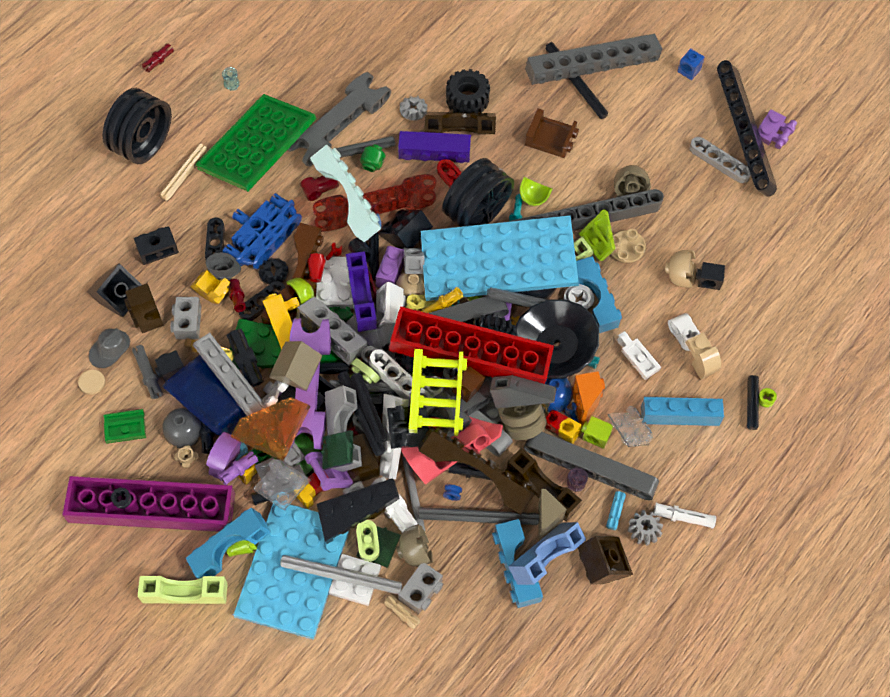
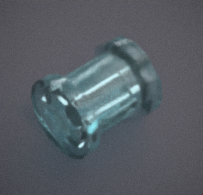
(230, 76)

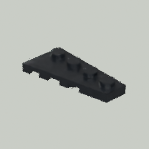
(354, 507)

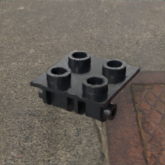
(399, 427)

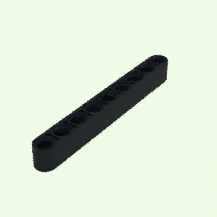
(743, 117)

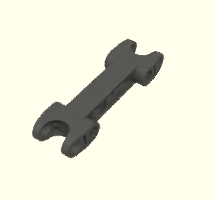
(357, 101)
(479, 400)

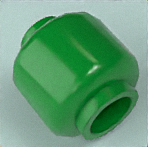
(372, 158)

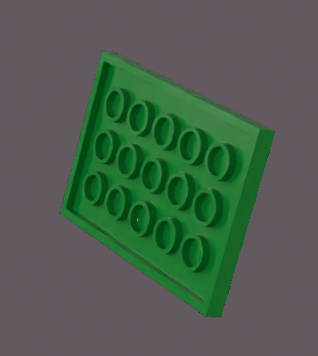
(255, 142)

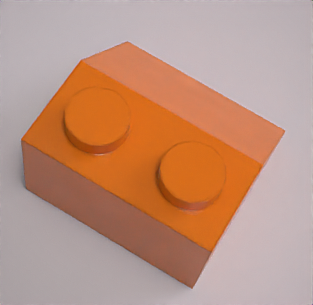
(587, 394)

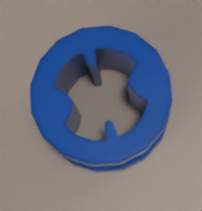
(452, 492)

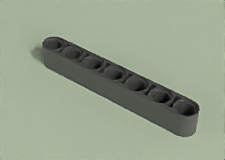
(462, 312)
(596, 466)

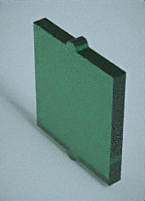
(337, 450)
(387, 544)

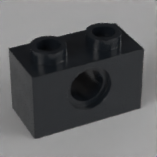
(151, 253)

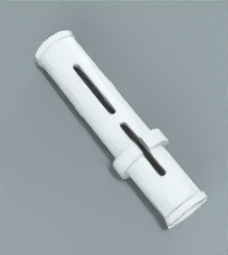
(676, 513)

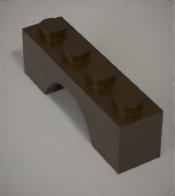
(460, 121)
(527, 469)

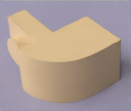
(706, 357)

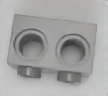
(191, 317)
(416, 586)

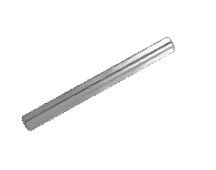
(341, 574)

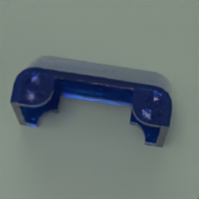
(205, 396)

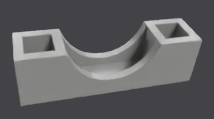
(340, 405)

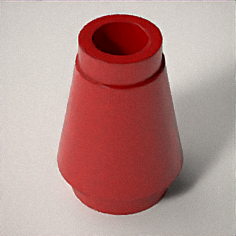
(316, 267)

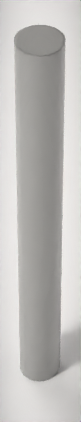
(412, 491)

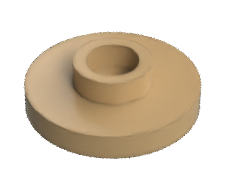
(91, 382)

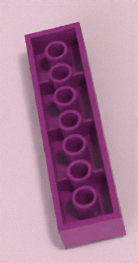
(152, 504)

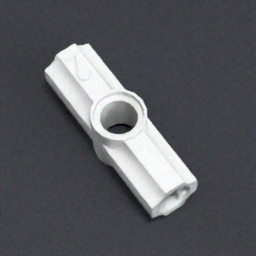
(398, 512)

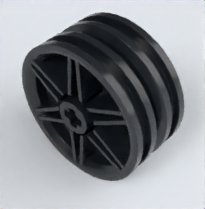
(137, 125)
(478, 194)

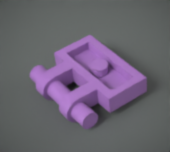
(771, 125)

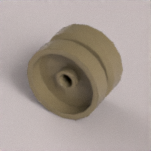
(523, 421)

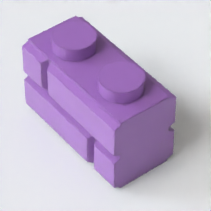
(390, 266)

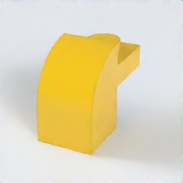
(210, 287)

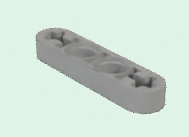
(718, 162)

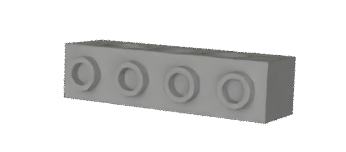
(344, 340)

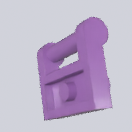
(335, 478)

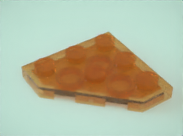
(273, 427)

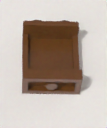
(550, 135)

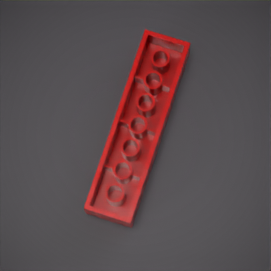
(485, 349)

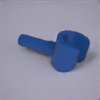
(571, 413)

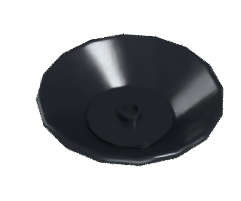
(565, 324)

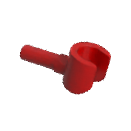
(334, 251)

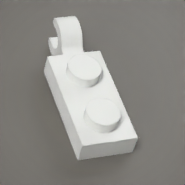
(638, 356)

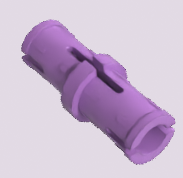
(238, 468)

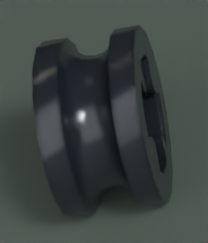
(123, 503)

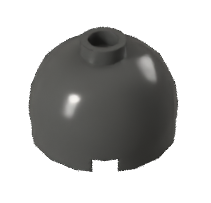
(181, 428)

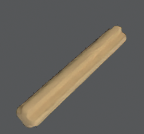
(183, 172)

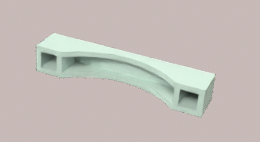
(360, 218)

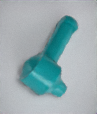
(517, 208)

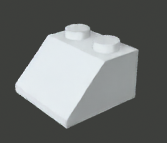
(388, 303)

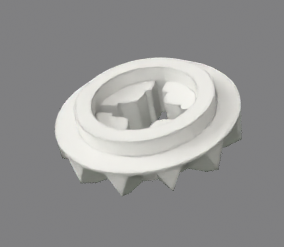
(576, 291)

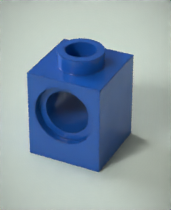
(691, 64)

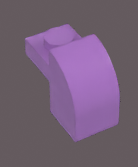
(222, 454)

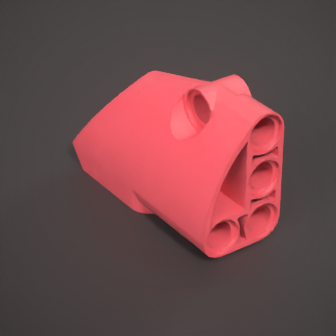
(476, 436)

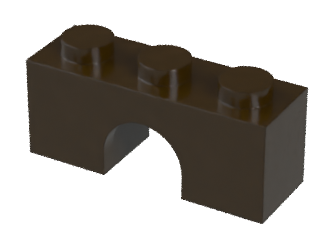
(143, 308)

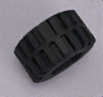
(471, 82)

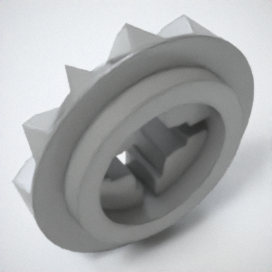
(413, 114)

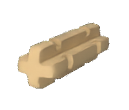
(402, 612)

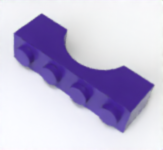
(361, 292)

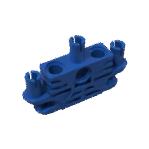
(272, 232)

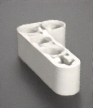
(402, 377)

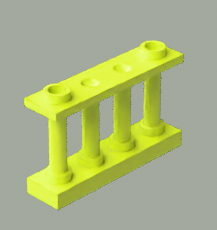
(418, 401)

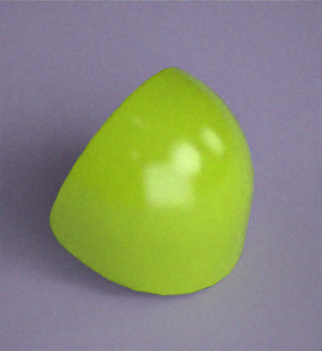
(533, 192)
(302, 289)

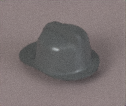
(222, 265)
(108, 348)

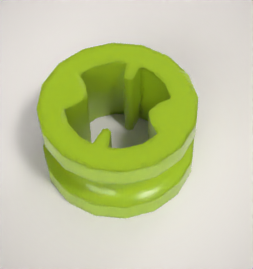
(765, 402)

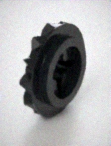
(266, 274)

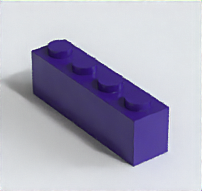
(434, 146)

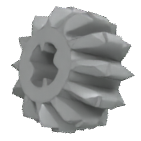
(652, 532)

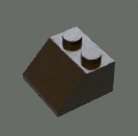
(369, 464)
(604, 560)

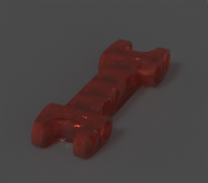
(407, 195)

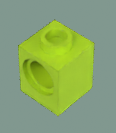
(596, 432)

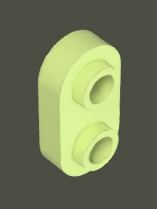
(368, 373)
(368, 541)

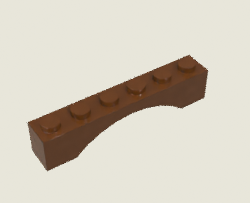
(306, 241)

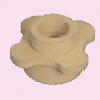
(180, 456)

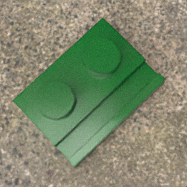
(124, 426)

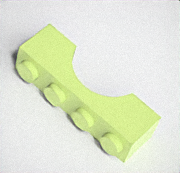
(201, 591)

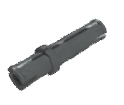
(149, 378)

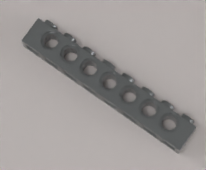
(593, 59)

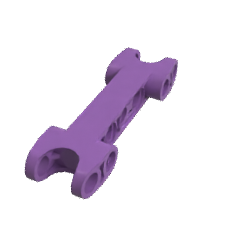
(321, 342)

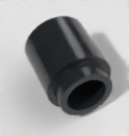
(357, 245)

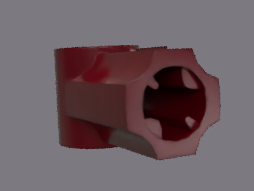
(315, 187)

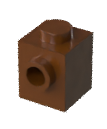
(471, 383)

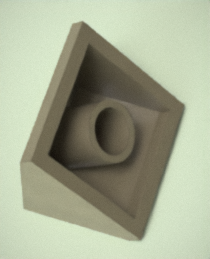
(296, 365)
(550, 513)

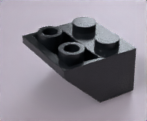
(405, 228)

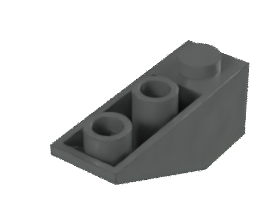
(517, 391)

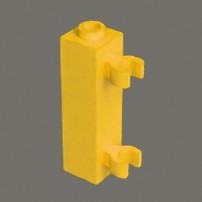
(279, 316)

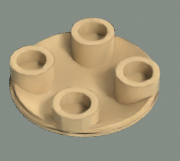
(629, 246)

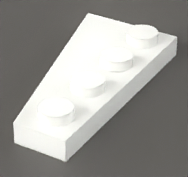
(390, 459)

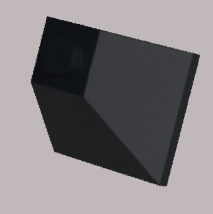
(111, 288)

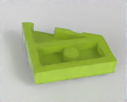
(599, 236)

